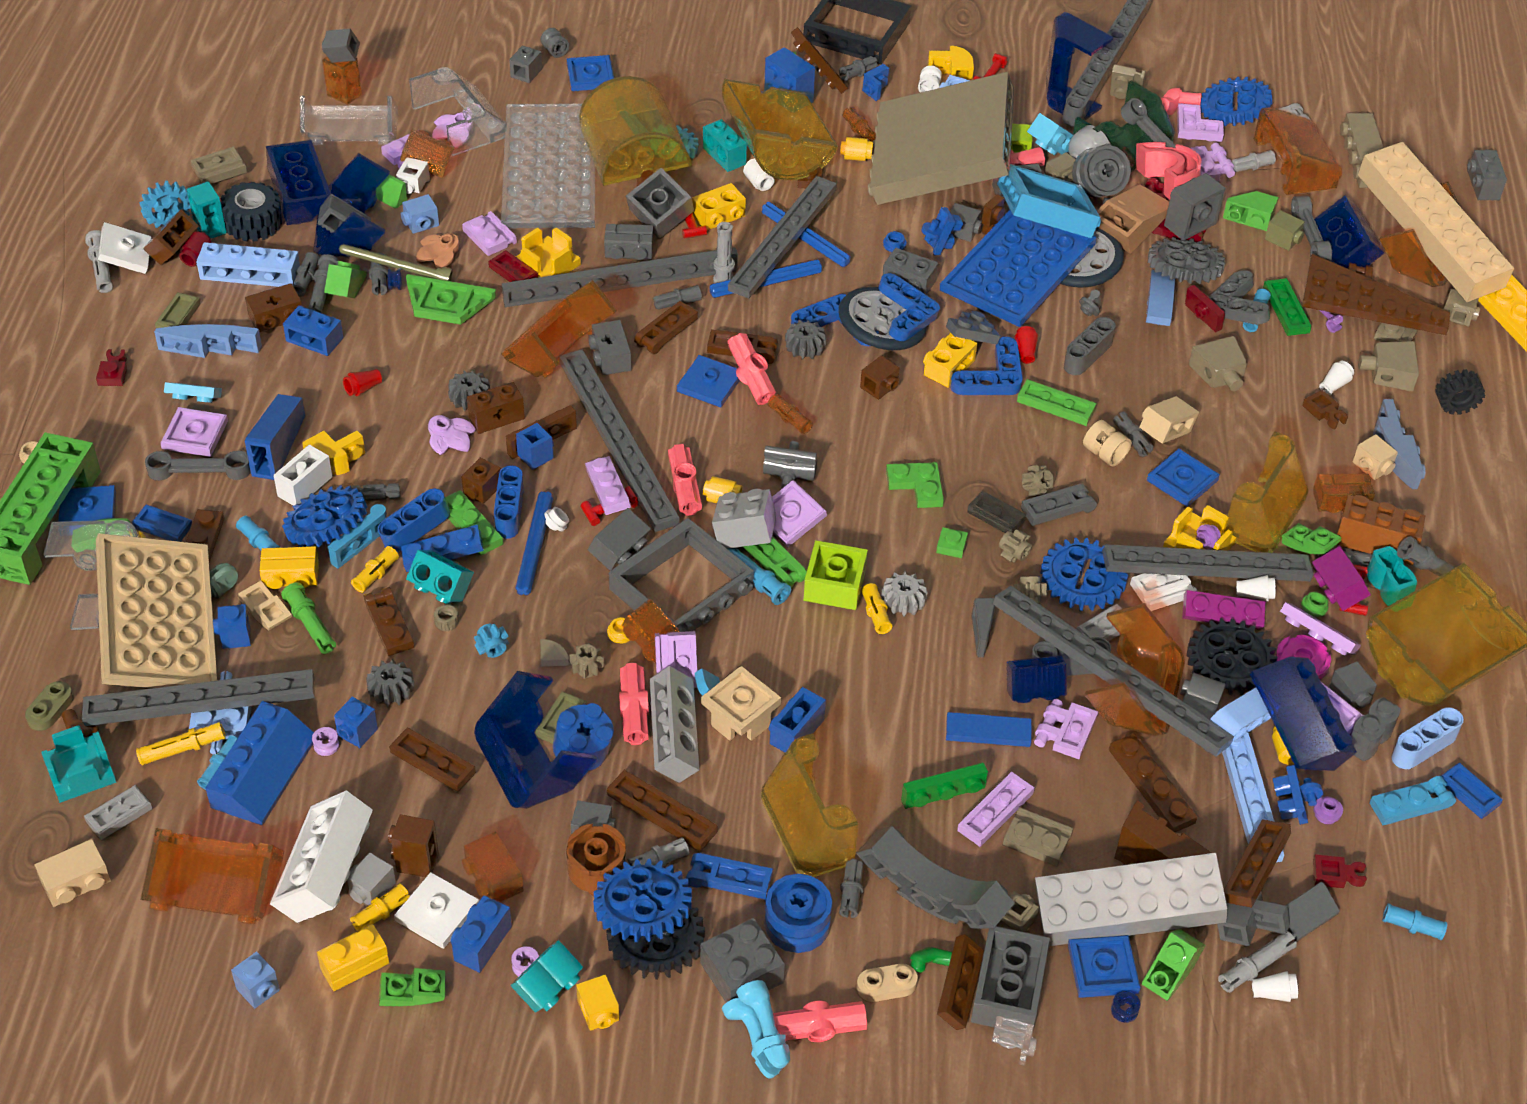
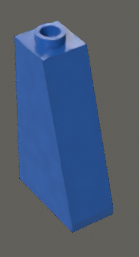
(274, 435)

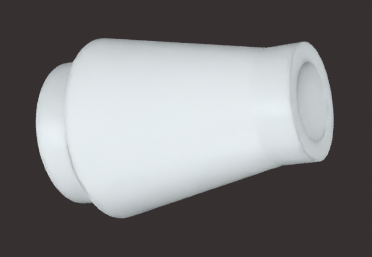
(1338, 376)
(1257, 588)
(1276, 987)

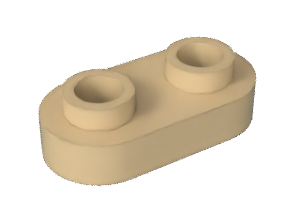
(888, 983)

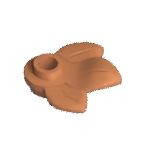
(439, 249)

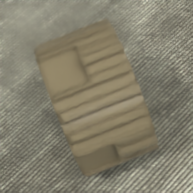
(449, 624)

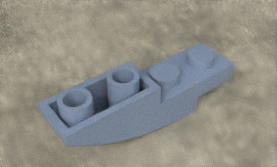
(1408, 461)

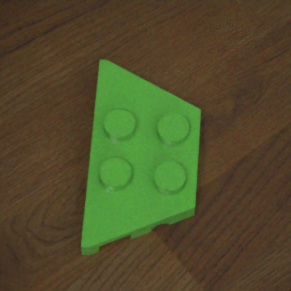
(446, 299)

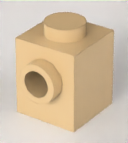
(1375, 457)

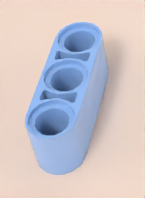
(1242, 714)
(1427, 738)

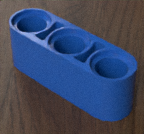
(508, 501)
(414, 519)

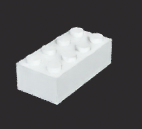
(322, 857)

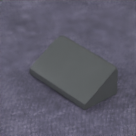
(1310, 911)

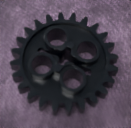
(1229, 654)
(678, 948)

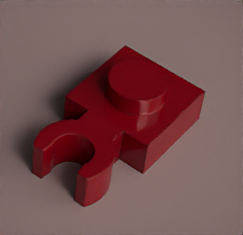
(113, 370)
(1335, 873)

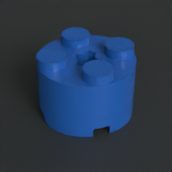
(584, 731)

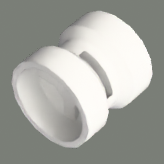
(929, 79)

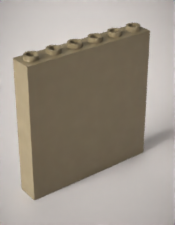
(942, 139)

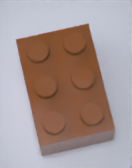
(1377, 525)

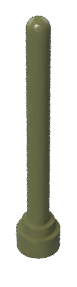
(441, 273)

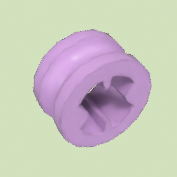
(325, 749)
(519, 955)

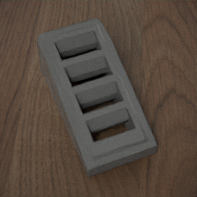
(982, 620)

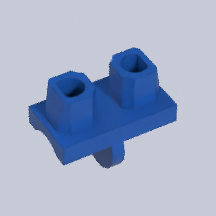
(939, 233)
(1294, 806)

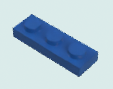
(449, 545)

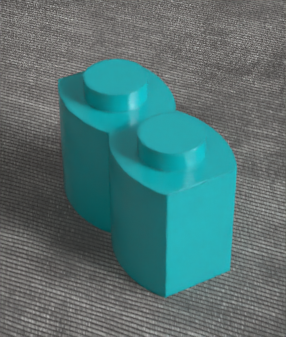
(1390, 575)
(547, 977)

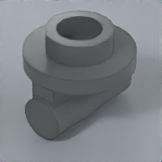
(1091, 304)

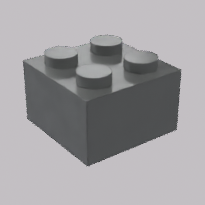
(660, 203)
(1194, 206)
(741, 957)

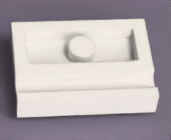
(1161, 589)

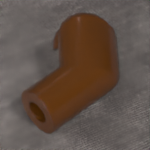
(71, 720)

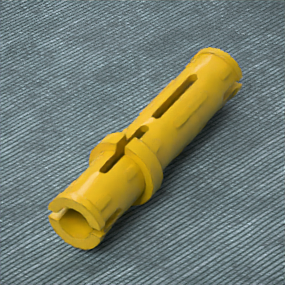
(191, 740)

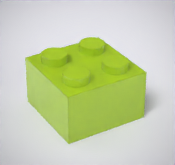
(835, 575)

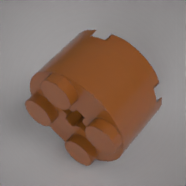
(592, 853)

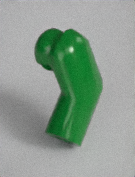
(929, 955)

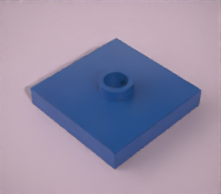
(589, 72)
(709, 381)
(1183, 477)
(88, 504)
(1103, 966)

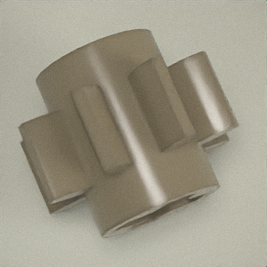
(1037, 480)
(1015, 545)
(1032, 588)
(586, 660)

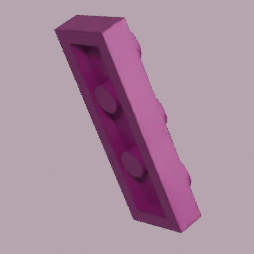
(1208, 607)

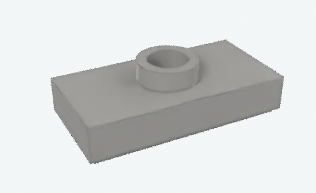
(1100, 626)
(118, 812)

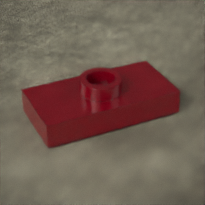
(511, 267)
(1204, 308)

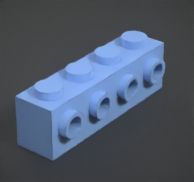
(247, 264)

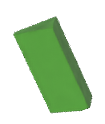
(392, 191)

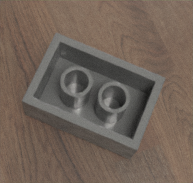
(1010, 977)

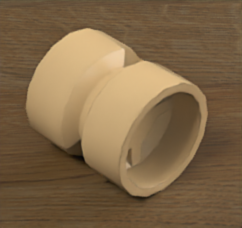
(1106, 442)

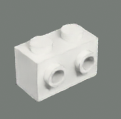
(303, 475)

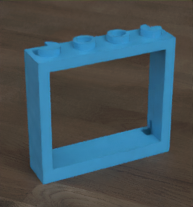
(1049, 201)

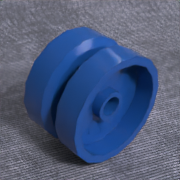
(798, 913)

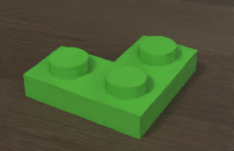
(918, 476)

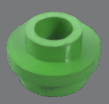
(1315, 604)

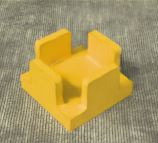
(548, 255)
(1186, 527)

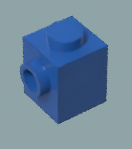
(534, 446)
(233, 626)
(355, 722)

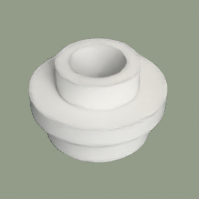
(556, 519)

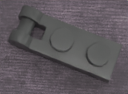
(1058, 504)

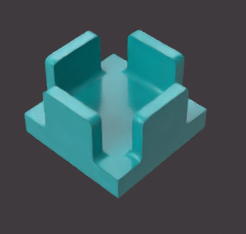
(77, 764)

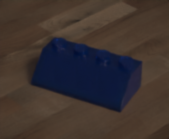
(297, 180)
(1303, 714)

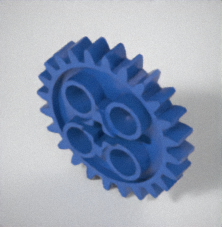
(1219, 101)
(324, 516)
(1065, 567)
(642, 900)

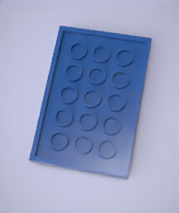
(1016, 267)

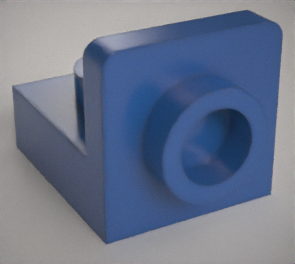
(875, 80)

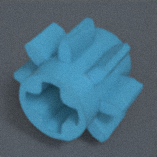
(491, 640)

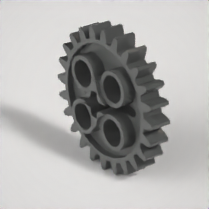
(1186, 260)

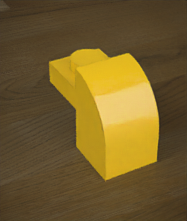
(953, 62)
(339, 452)

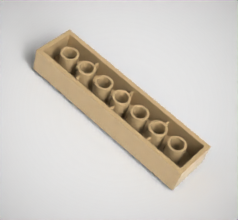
(1439, 222)

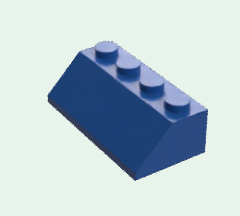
(260, 764)

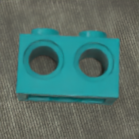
(724, 145)
(206, 210)
(440, 572)

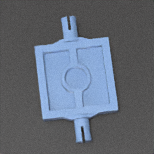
(232, 719)

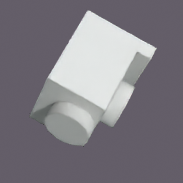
(414, 181)

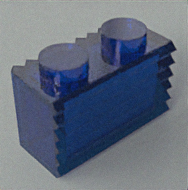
(1036, 679)

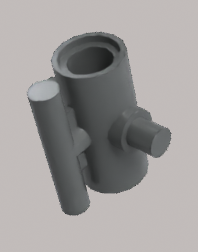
(790, 463)

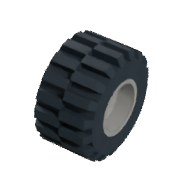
(251, 211)

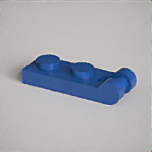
(729, 875)

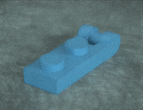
(359, 538)
(1412, 801)

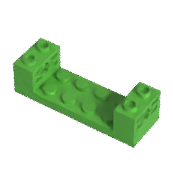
(36, 496)

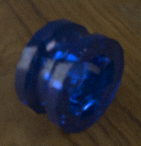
(394, 279)
(1121, 999)

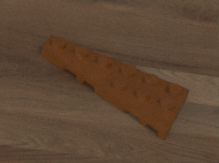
(1354, 295)

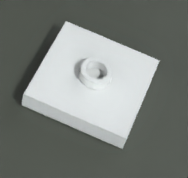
(123, 248)
(435, 910)

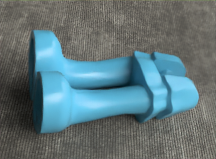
(756, 1012)

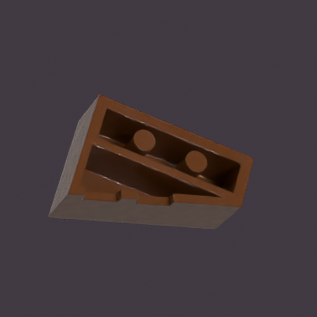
(1150, 840)

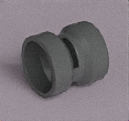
(554, 42)

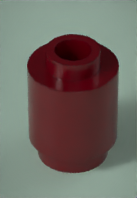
(191, 249)

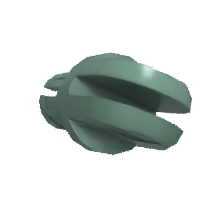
(222, 579)

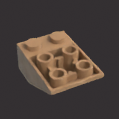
(1132, 216)

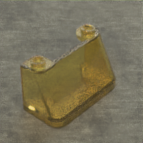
(1265, 513)
(813, 835)

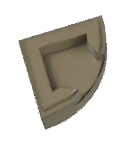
(552, 654)

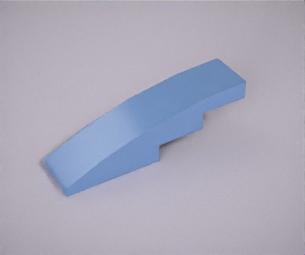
(1160, 299)
(199, 339)

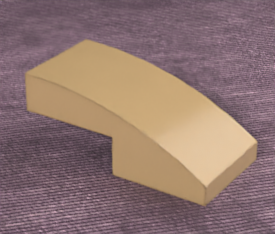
(264, 606)

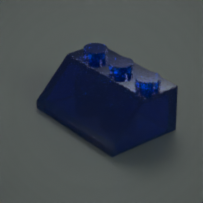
(1348, 234)

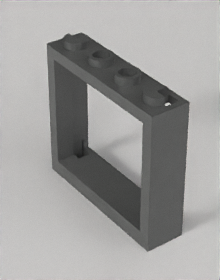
(667, 546)

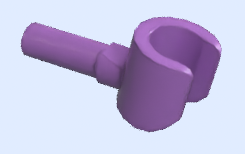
(1333, 321)

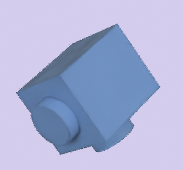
(420, 214)
(255, 980)

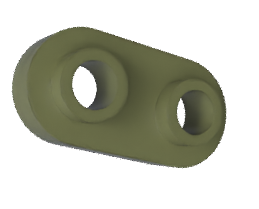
(52, 703)

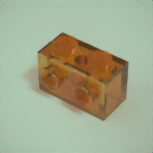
(342, 80)

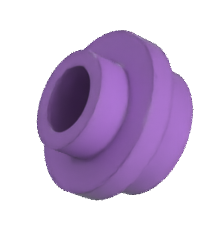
(1208, 536)
(1325, 815)

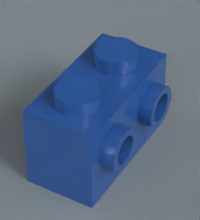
(313, 330)
(798, 718)
(481, 933)

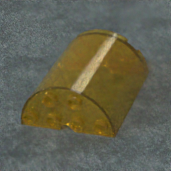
(779, 129)
(630, 130)
(1444, 637)

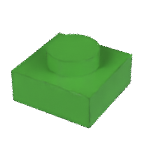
(952, 542)

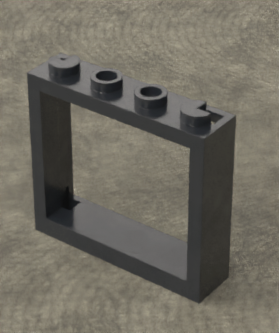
(852, 43)

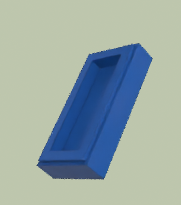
(162, 523)
(1471, 791)

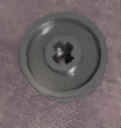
(1101, 171)

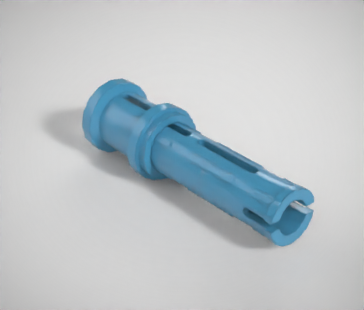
(765, 580)

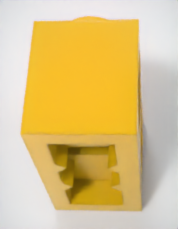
(718, 206)
(948, 357)

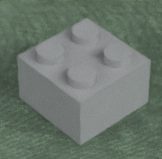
(744, 518)

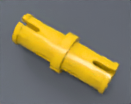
(364, 579)
(880, 618)
(380, 908)

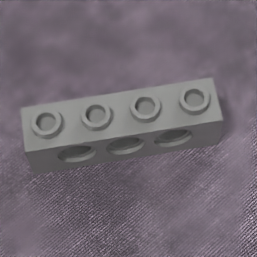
(674, 724)

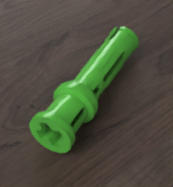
(304, 609)

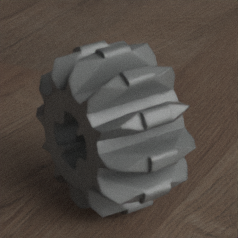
(805, 339)
(466, 385)
(390, 682)

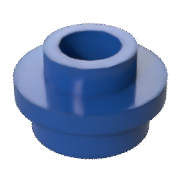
(894, 240)

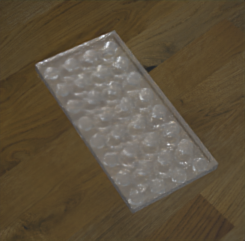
(546, 168)

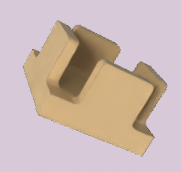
(741, 705)

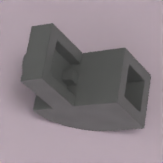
(1244, 921)

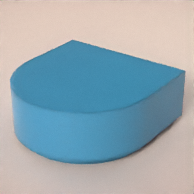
(705, 681)

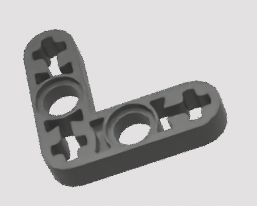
(1230, 300)

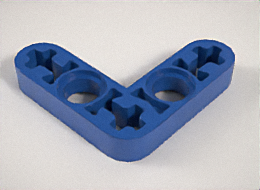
(829, 305)
(920, 307)
(1002, 375)

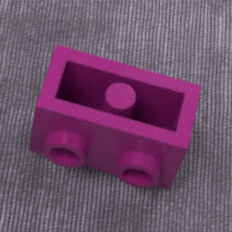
(1340, 578)

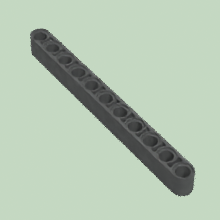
(1103, 61)

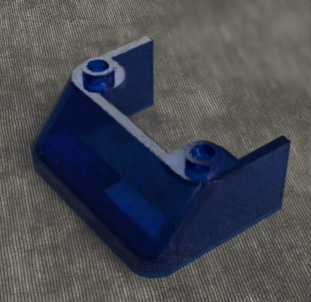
(1067, 35)
(357, 188)
(514, 750)

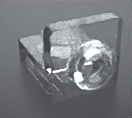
(1015, 1034)

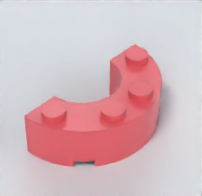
(1174, 164)

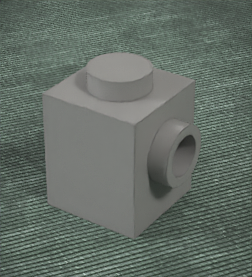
(370, 879)

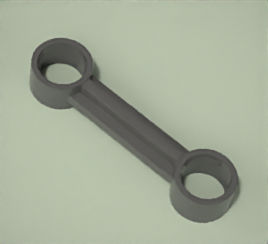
(1143, 121)
(1302, 209)
(199, 465)

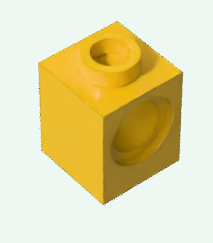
(597, 1003)

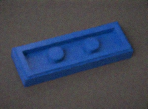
(988, 729)

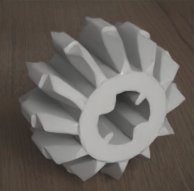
(904, 593)

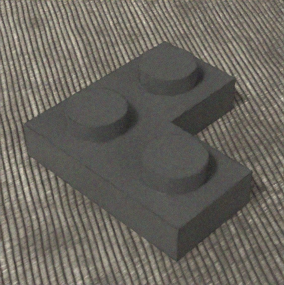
(973, 327)

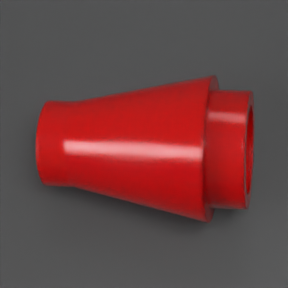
(1027, 342)
(359, 382)

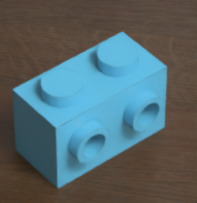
(1050, 135)

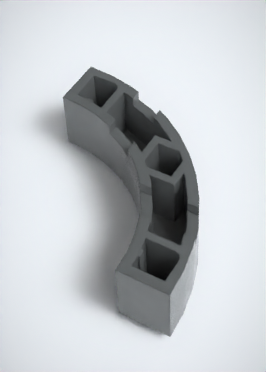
(931, 886)

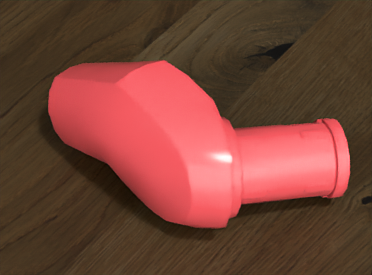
(1175, 96)

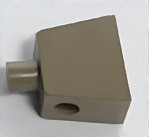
(1219, 363)
(1392, 365)

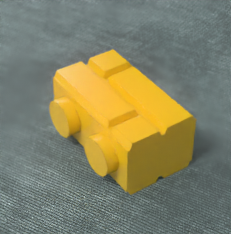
(289, 565)
(353, 957)

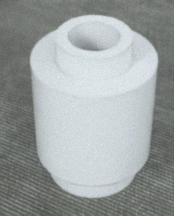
(757, 176)

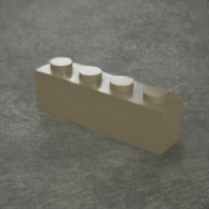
(1360, 139)

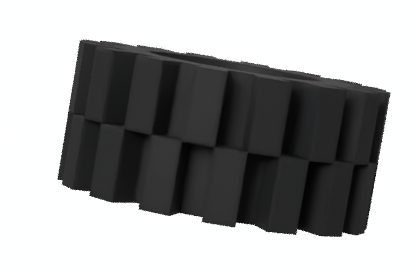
(1453, 401)

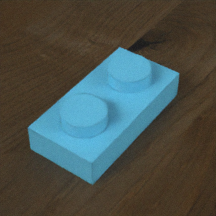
(203, 393)

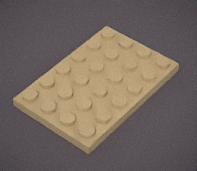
(154, 612)

